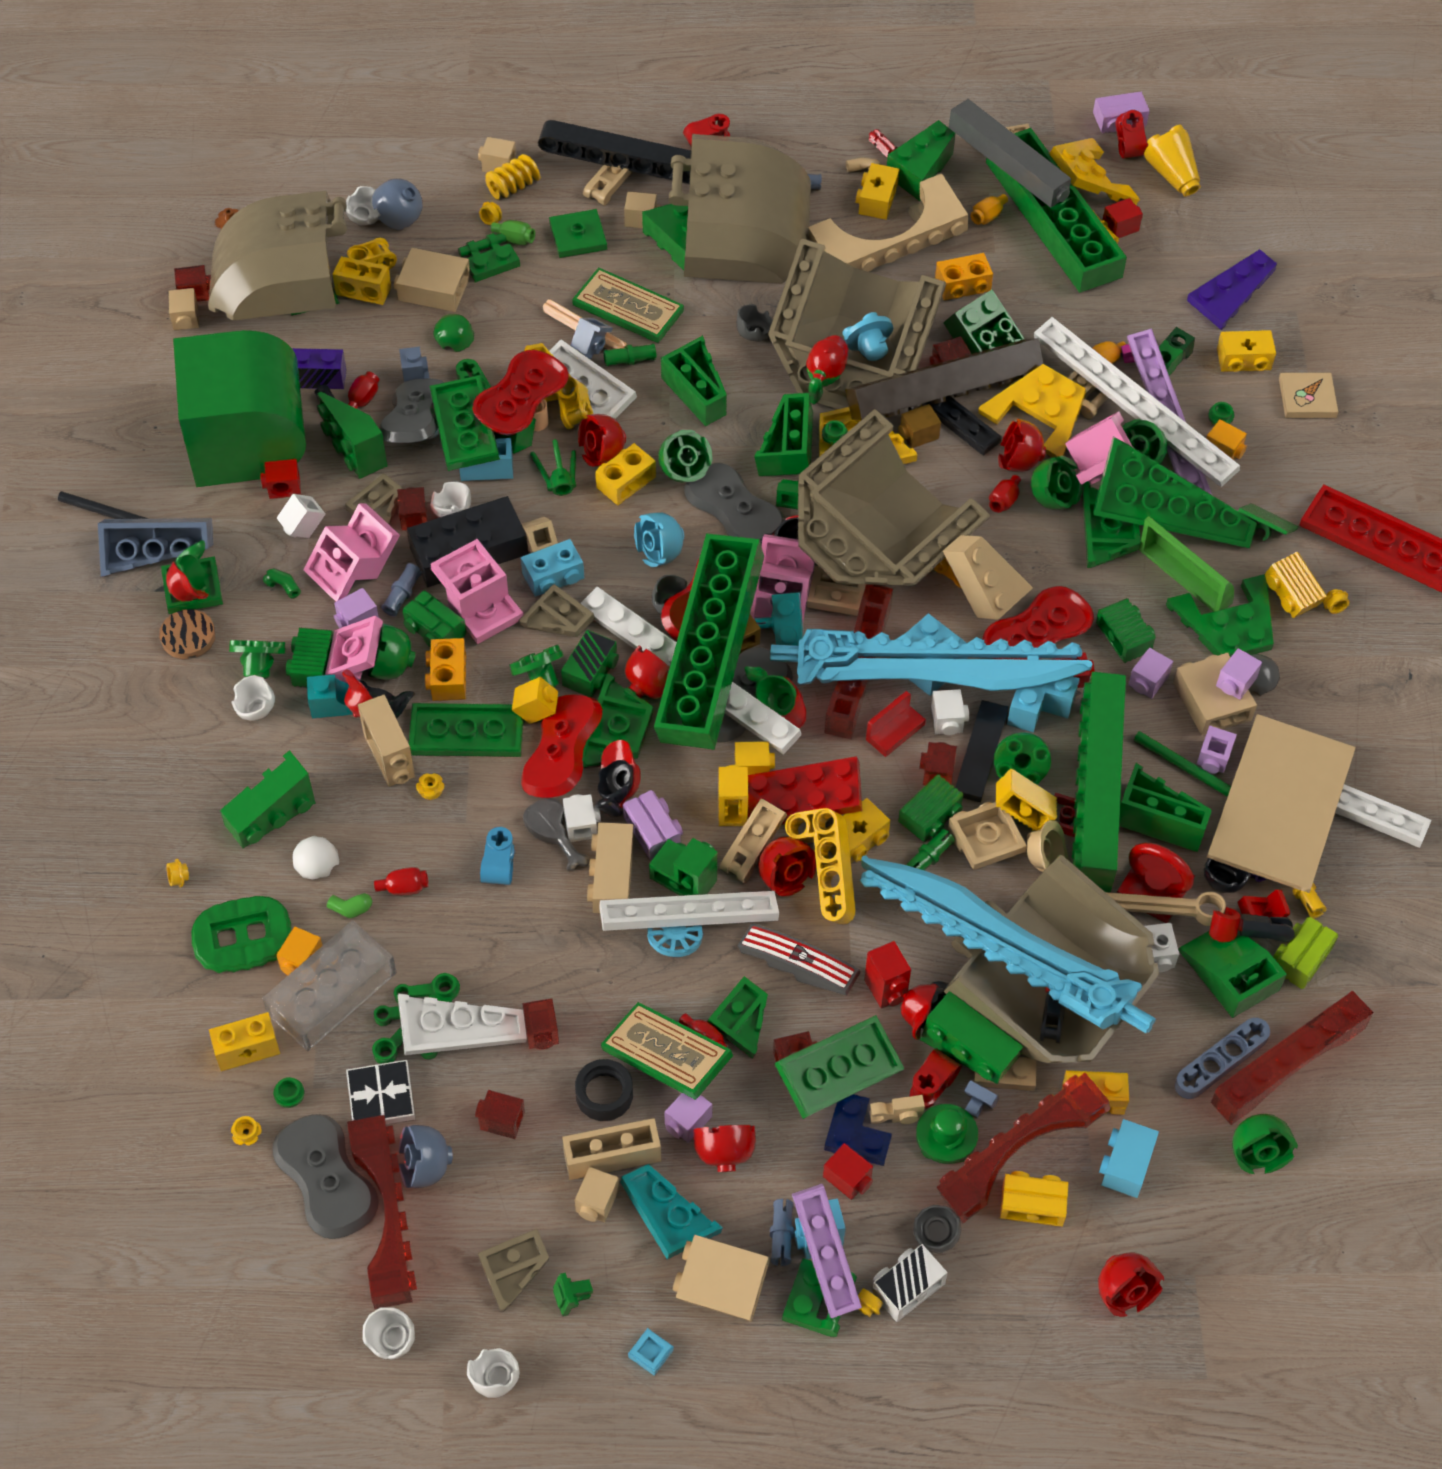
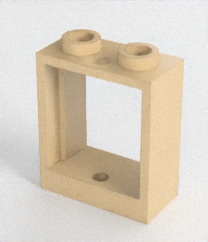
(386, 740)

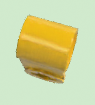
(373, 253)
(575, 405)

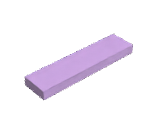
(826, 1250)

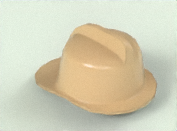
(1046, 845)

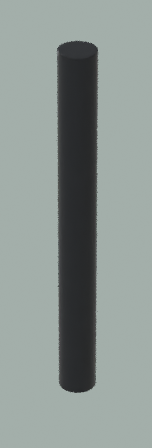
(96, 507)

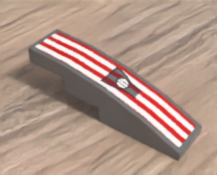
(797, 957)

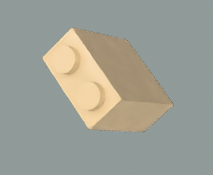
(432, 279)
(1206, 701)
(721, 1277)

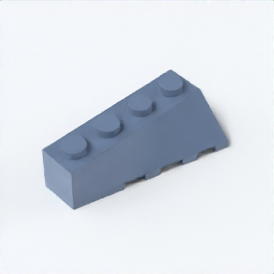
(147, 541)

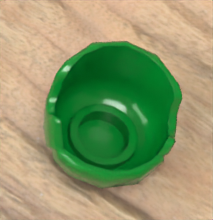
(454, 332)

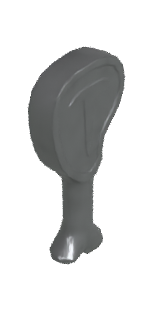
(545, 821)

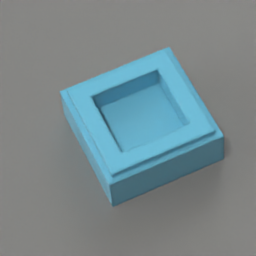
(650, 1351)

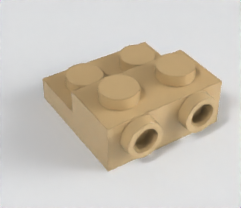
(986, 835)

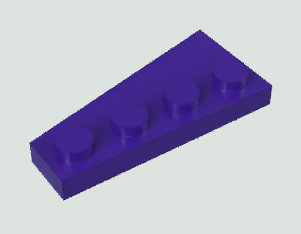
(1228, 291)

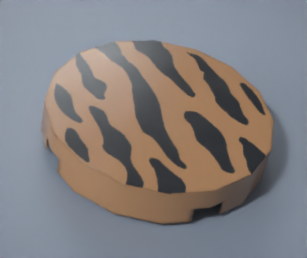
(187, 634)

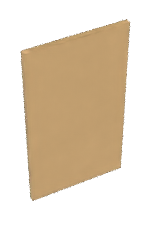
(1282, 803)

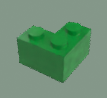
(685, 868)

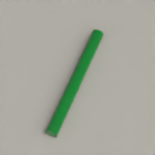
(1182, 763)

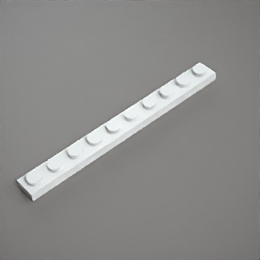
(1136, 401)
(740, 704)

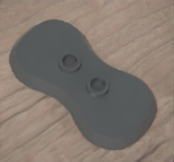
(412, 413)
(729, 500)
(751, 657)
(333, 1192)

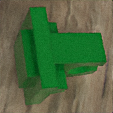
(570, 1293)

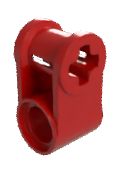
(708, 127)
(1131, 138)
(934, 1077)

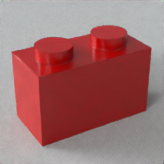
(887, 974)

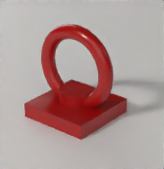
(1157, 873)

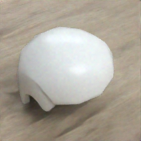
(360, 206)
(452, 499)
(253, 698)
(315, 857)
(388, 1333)
(493, 1372)

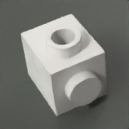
(300, 516)
(948, 712)
(580, 817)
(1165, 948)

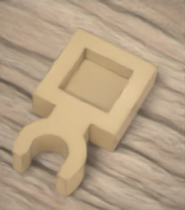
(903, 1110)

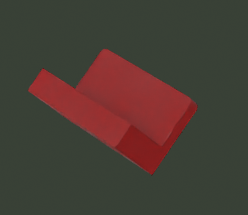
(894, 725)

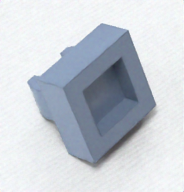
(979, 1098)

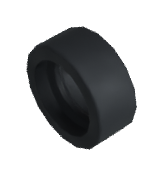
(598, 1068)

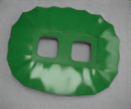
(237, 916)

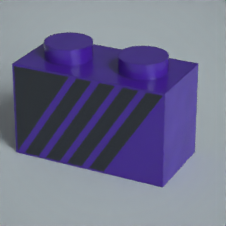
(321, 367)

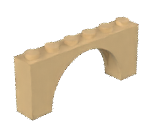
(940, 220)

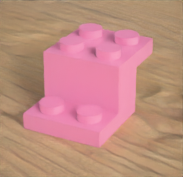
(1092, 447)
(351, 552)
(783, 571)
(477, 590)

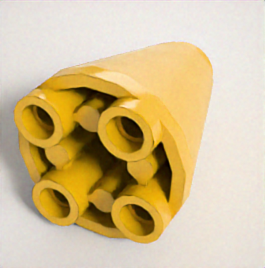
(1174, 159)

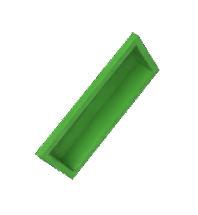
(1185, 567)

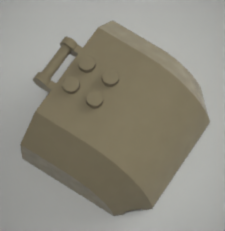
(743, 209)
(276, 257)
(1079, 919)

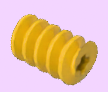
(512, 175)

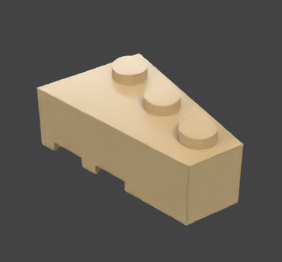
(985, 576)

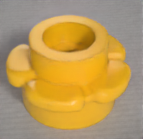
(490, 213)
(1336, 601)
(430, 792)
(177, 873)
(245, 1123)
(869, 1303)

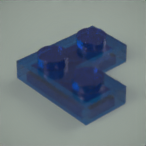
(849, 1129)

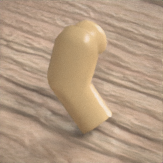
(860, 164)

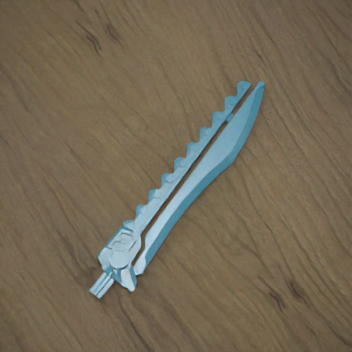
(833, 656)
(1077, 984)

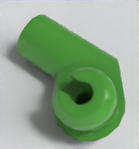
(352, 907)

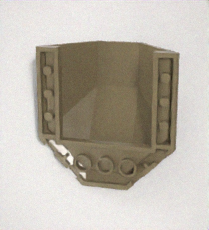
(830, 295)
(870, 516)

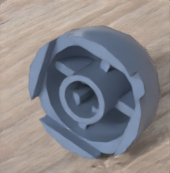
(397, 203)
(424, 1156)

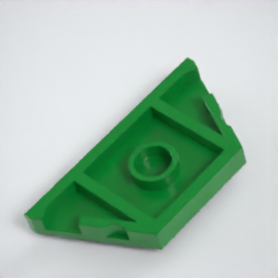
(1104, 536)
(622, 719)

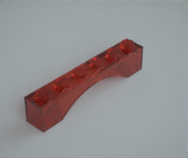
(849, 695)
(1262, 1076)
(1072, 1107)
(388, 1270)

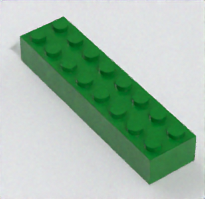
(1067, 229)
(709, 641)
(1099, 778)

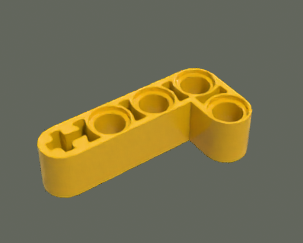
(826, 867)

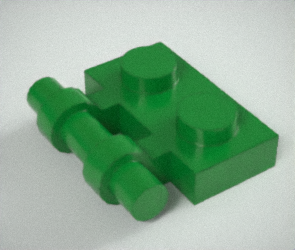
(491, 262)

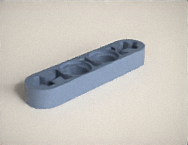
(1222, 1058)

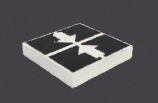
(381, 1091)

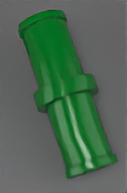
(629, 354)
(930, 852)

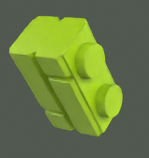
(1305, 951)

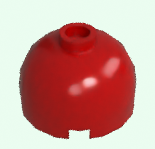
(601, 438)
(1022, 446)
(646, 673)
(787, 865)
(725, 1145)
(1129, 1282)

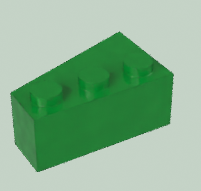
(922, 156)
(669, 229)
(695, 380)
(789, 439)
(270, 803)
(1162, 812)
(970, 1039)

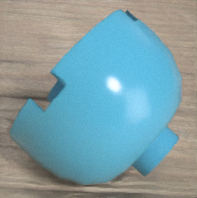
(658, 538)

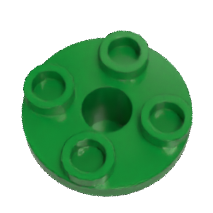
(257, 655)
(539, 665)
(1025, 755)
(947, 1134)

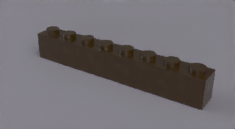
(944, 379)

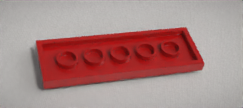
(1376, 536)

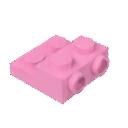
(354, 648)

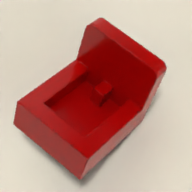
(1271, 906)

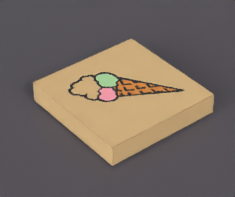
(1308, 395)

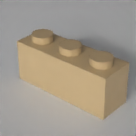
(612, 863)
(612, 1148)

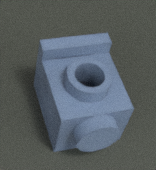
(590, 336)
(413, 364)

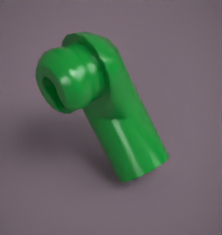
(286, 580)

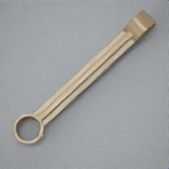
(1170, 905)

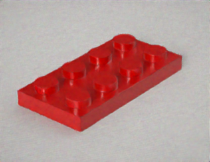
(809, 787)

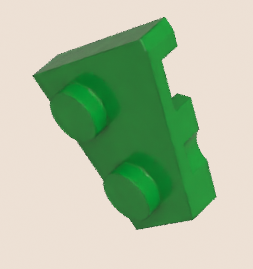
(741, 1016)

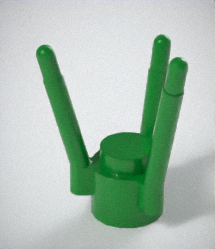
(560, 481)

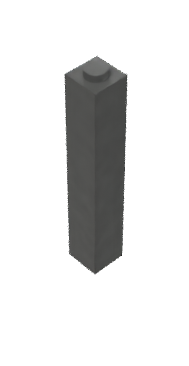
(1009, 153)

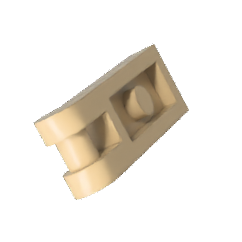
(607, 178)
(753, 840)

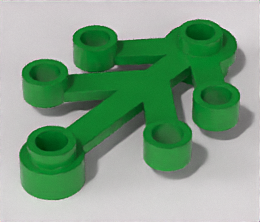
(431, 990)

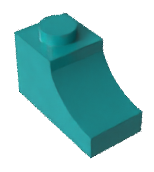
(327, 696)

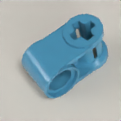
(497, 859)

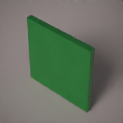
(1267, 520)

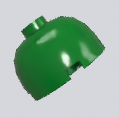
(1147, 438)
(685, 456)
(1056, 483)
(392, 654)
(1263, 1143)

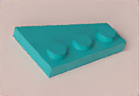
(665, 1211)

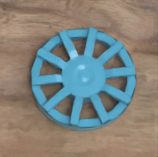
(676, 937)

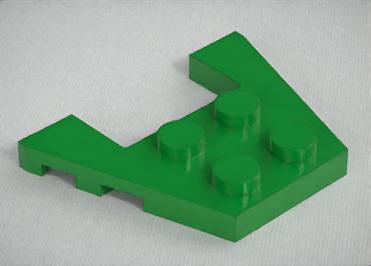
(1231, 628)

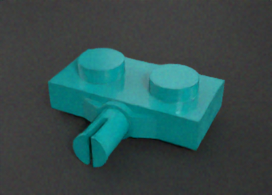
(785, 619)

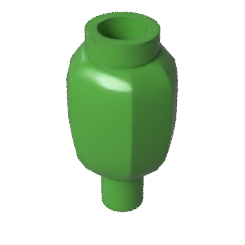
(515, 231)

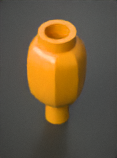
(988, 209)
(1109, 350)

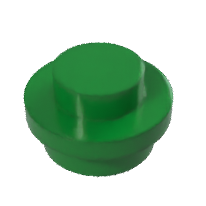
(1221, 411)
(833, 431)
(288, 1092)

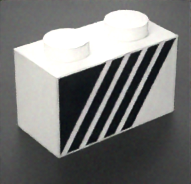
(909, 1281)

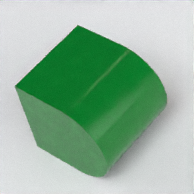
(237, 404)

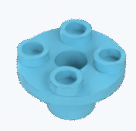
(869, 336)

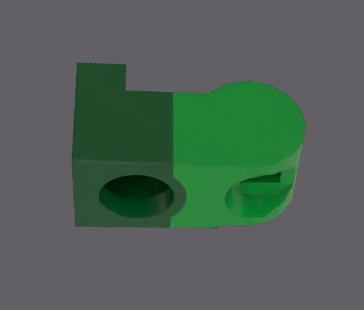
(1174, 351)

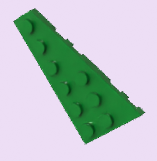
(1141, 487)

